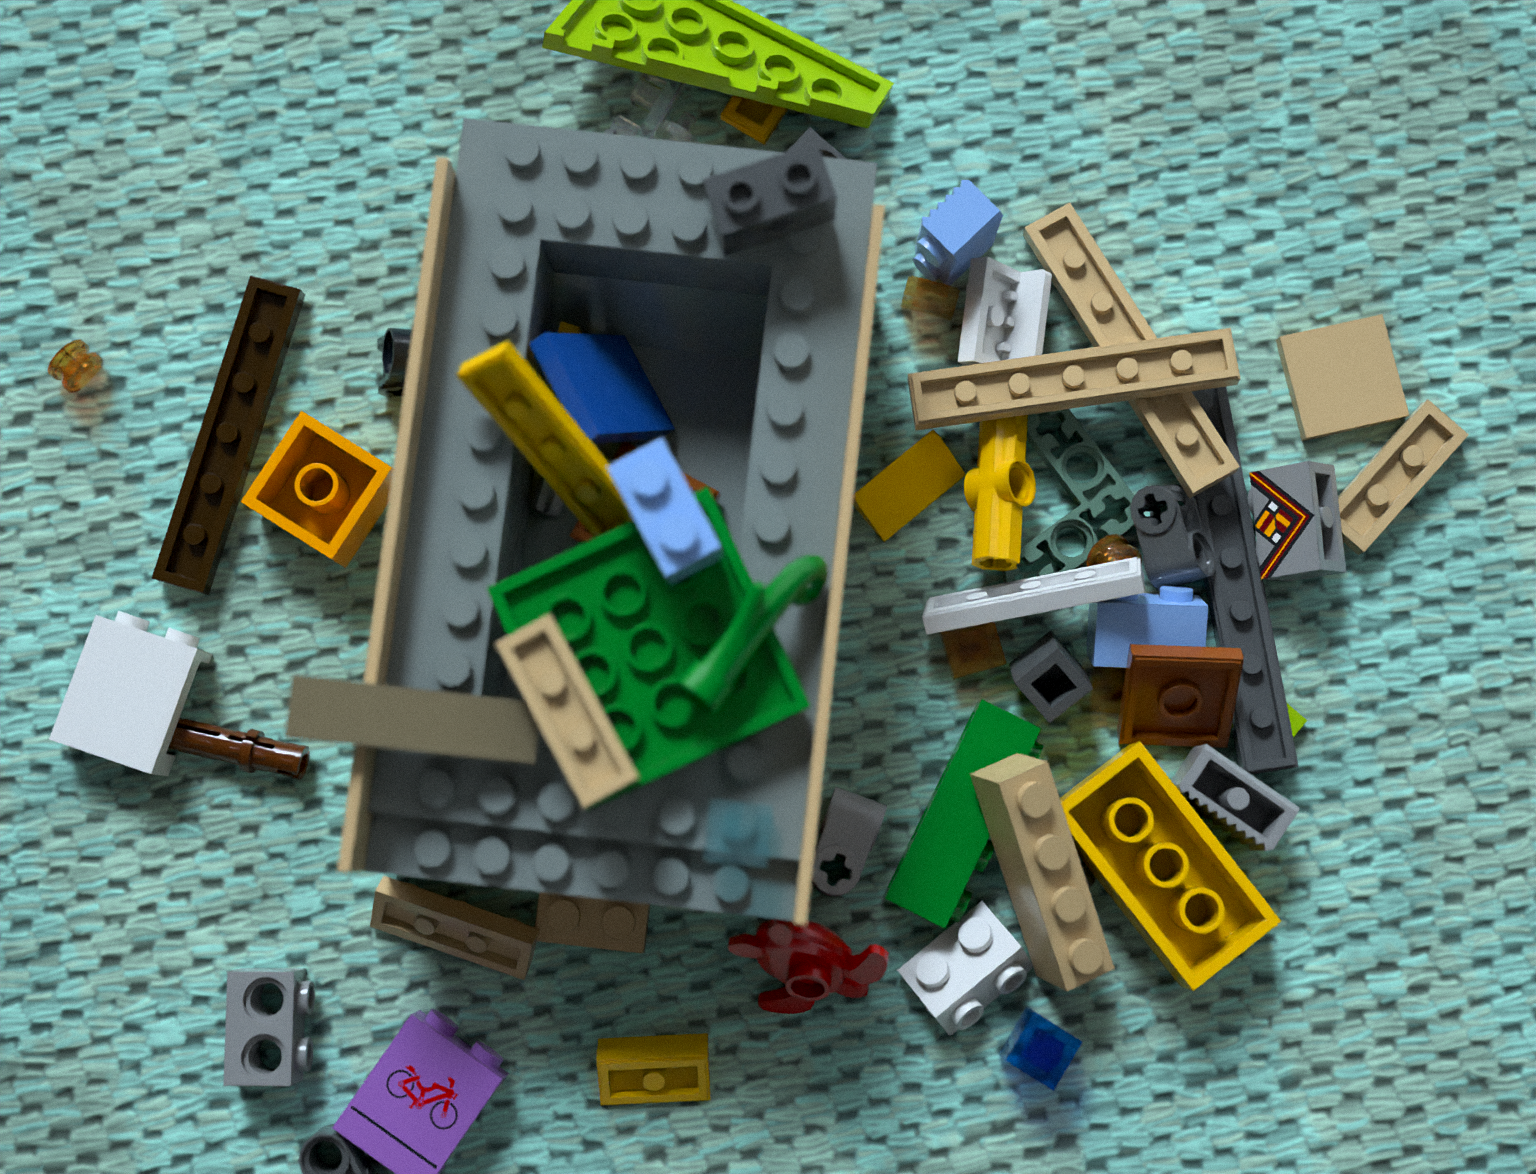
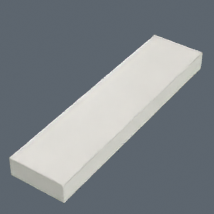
(1034, 595)

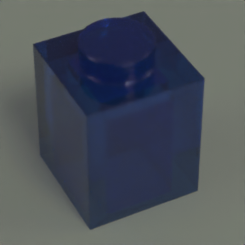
(1040, 1048)

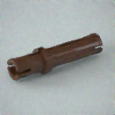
(240, 748)

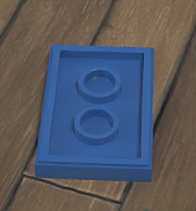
(602, 386)

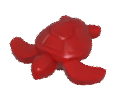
(809, 962)

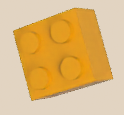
(322, 489)

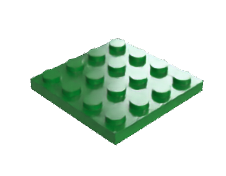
(643, 635)

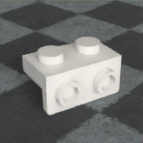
(1003, 312)
(967, 969)

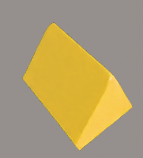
(908, 485)
(653, 1069)

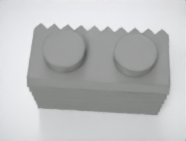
(1234, 798)

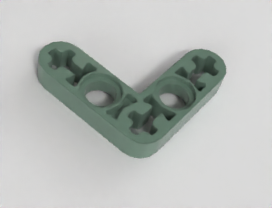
(1086, 496)

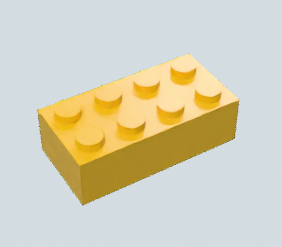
(1164, 867)

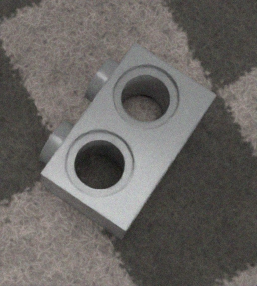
(251, 1024)

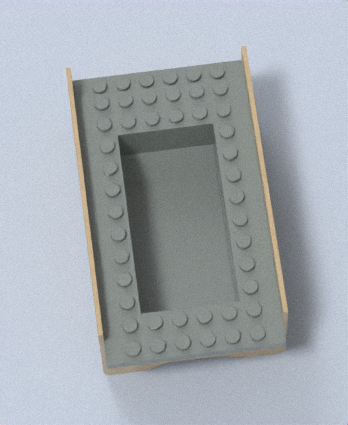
(766, 402)

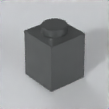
(1050, 676)

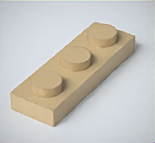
(1396, 474)
(567, 711)
(453, 927)

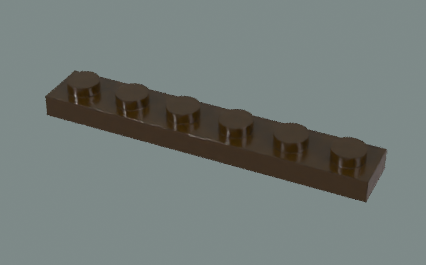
(229, 435)

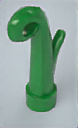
(712, 679)

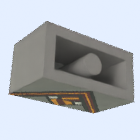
(1297, 521)

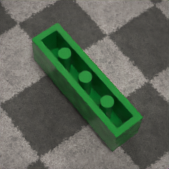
(952, 830)

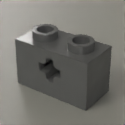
(770, 198)

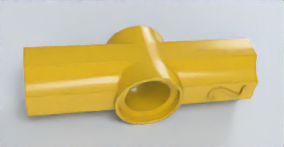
(999, 492)

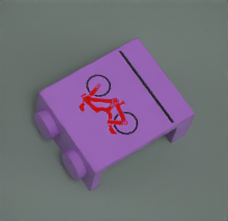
(421, 1096)

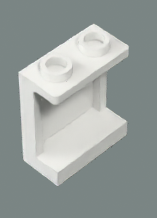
(129, 693)

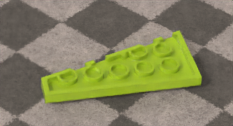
(720, 50)

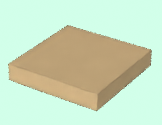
(1342, 377)

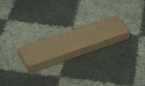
(411, 719)

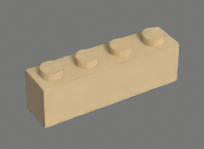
(1042, 871)

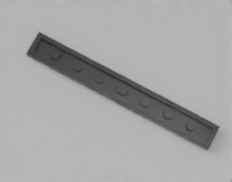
(1241, 610)

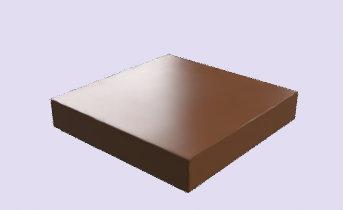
(1179, 695)

